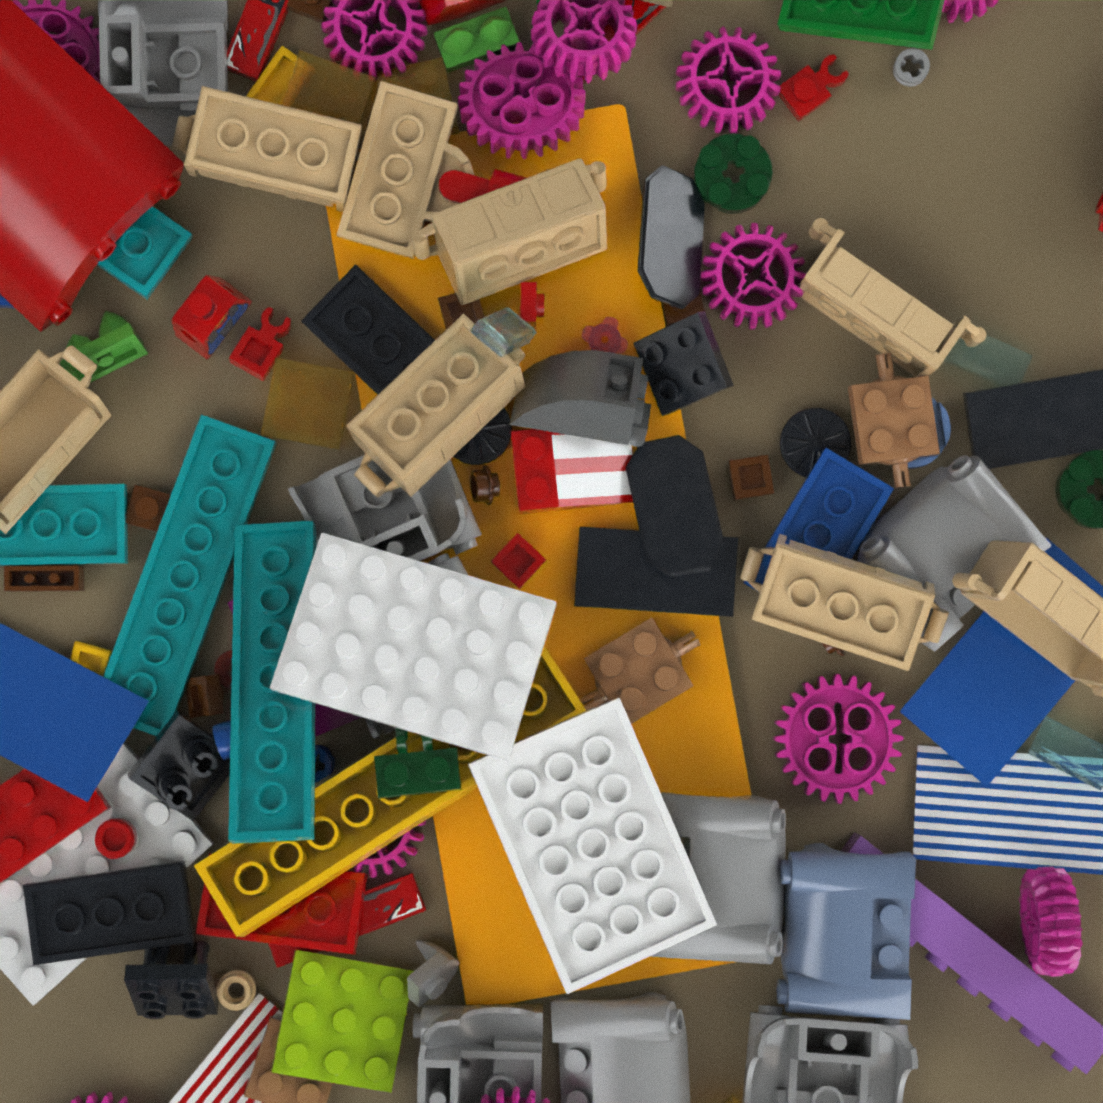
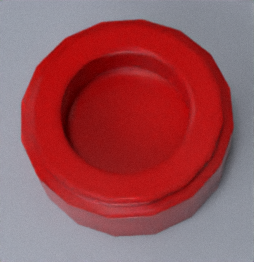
(115, 838)

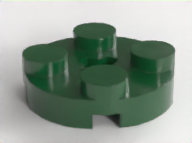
(745, 154)
(1072, 489)

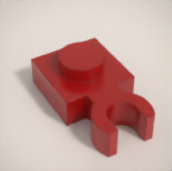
(808, 89)
(259, 349)

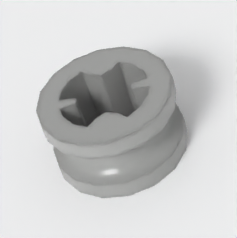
(917, 56)

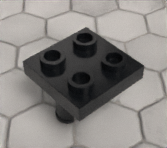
(683, 363)
(182, 766)
(173, 988)

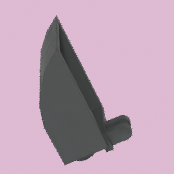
(585, 397)

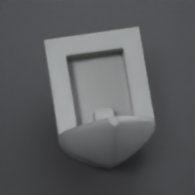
(432, 976)

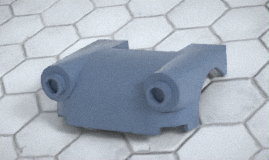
(846, 933)

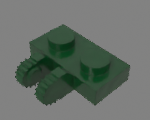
(417, 771)

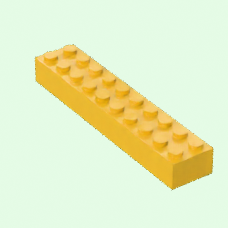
(352, 823)

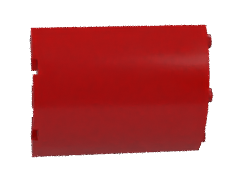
(69, 171)

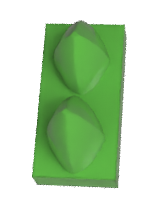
(473, 38)
(114, 348)

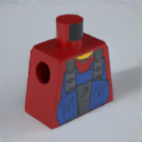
(209, 314)

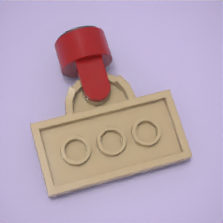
(408, 171)

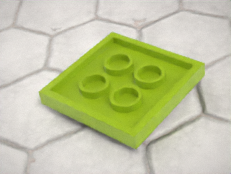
(342, 1021)

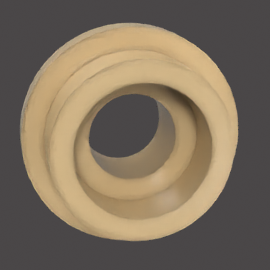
(224, 993)

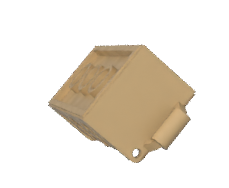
(269, 147)
(519, 230)
(879, 309)
(434, 409)
(43, 427)
(843, 602)
(1040, 606)

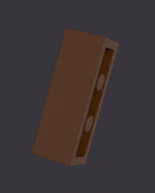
(43, 578)

